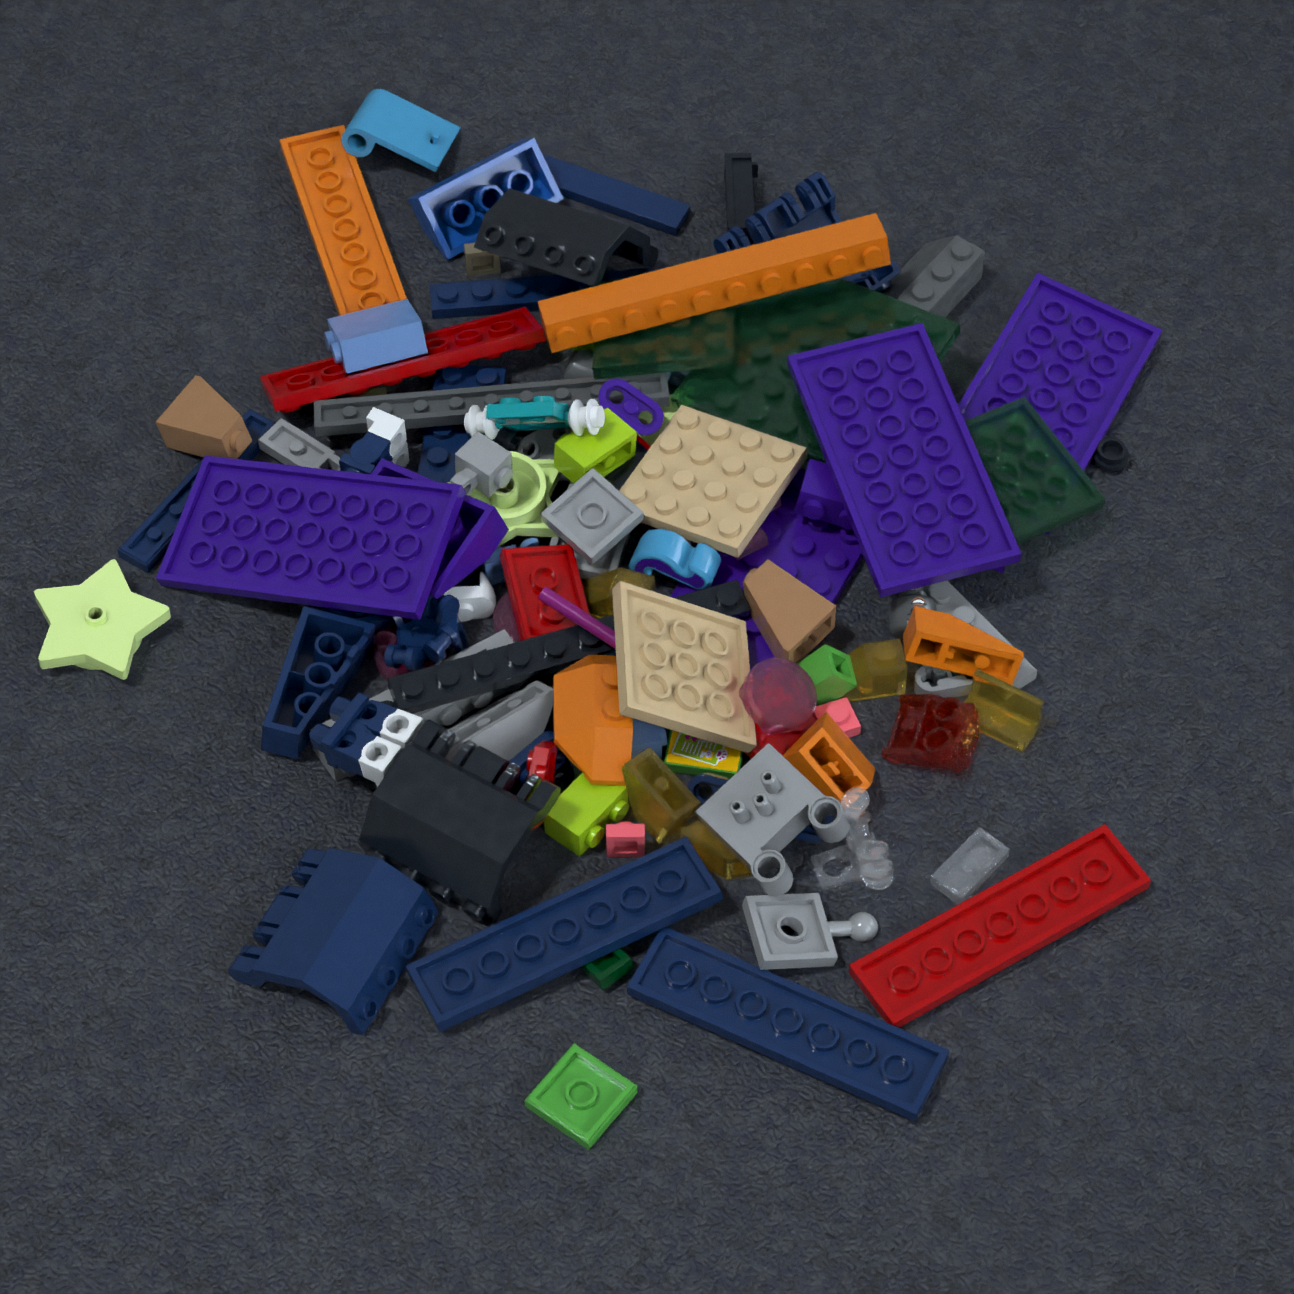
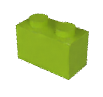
(603, 452)
(582, 814)

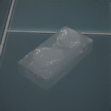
(969, 866)

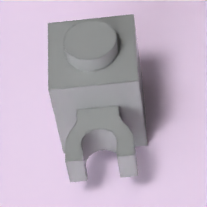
(482, 465)

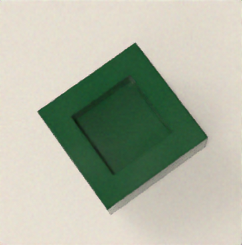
(608, 968)

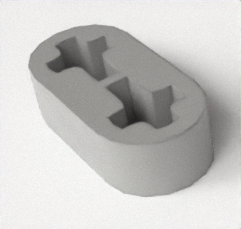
(948, 683)

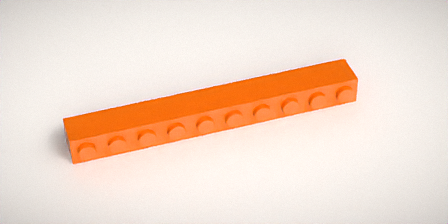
(714, 282)

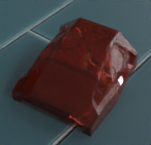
(933, 732)

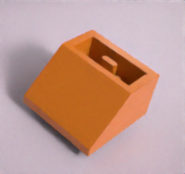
(830, 759)

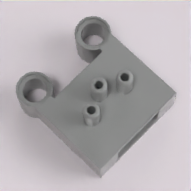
(765, 811)

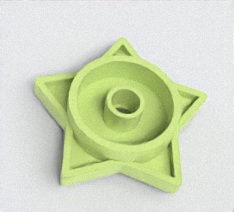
(524, 497)
(97, 622)

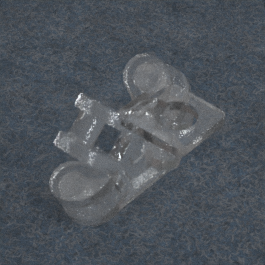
(862, 850)

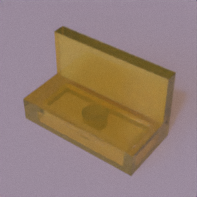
(1005, 710)

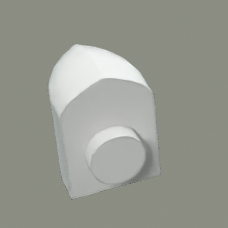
(475, 601)

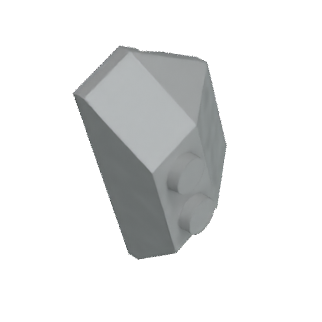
(507, 723)

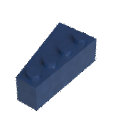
(316, 671)

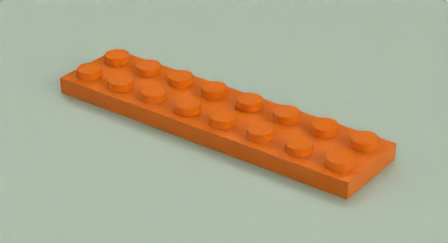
(341, 221)

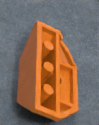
(589, 719)

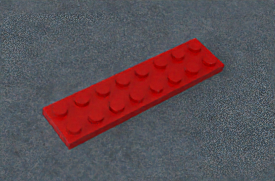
(446, 348)
(998, 927)

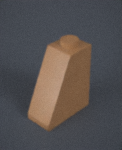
(203, 423)
(787, 611)

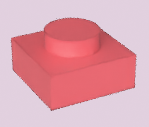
(842, 714)
(625, 840)

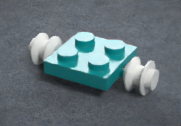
(535, 415)

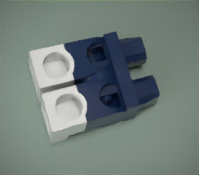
(383, 440)
(365, 736)

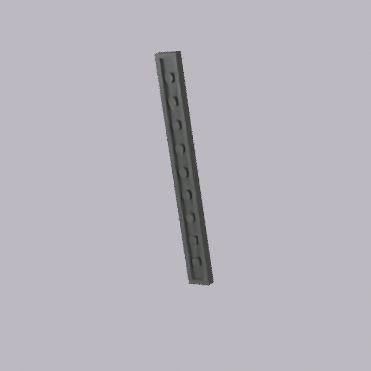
(451, 405)

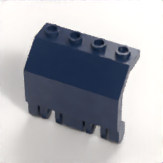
(785, 218)
(340, 933)

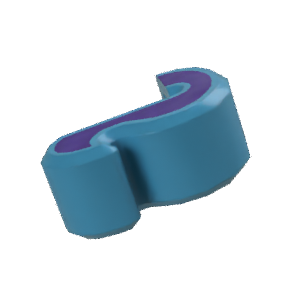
(676, 558)

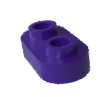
(633, 404)

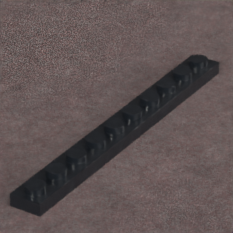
(531, 657)

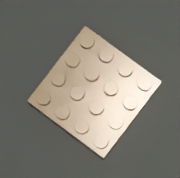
(712, 479)
(681, 666)

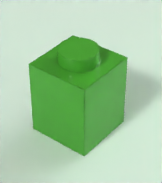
(830, 673)

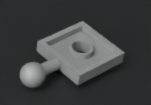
(806, 916)

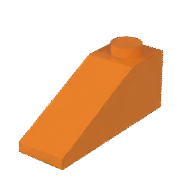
(958, 647)

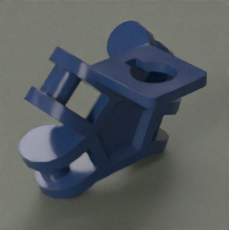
(427, 636)

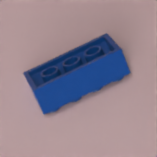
(456, 206)

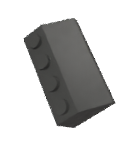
(939, 275)

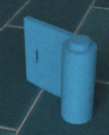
(400, 128)

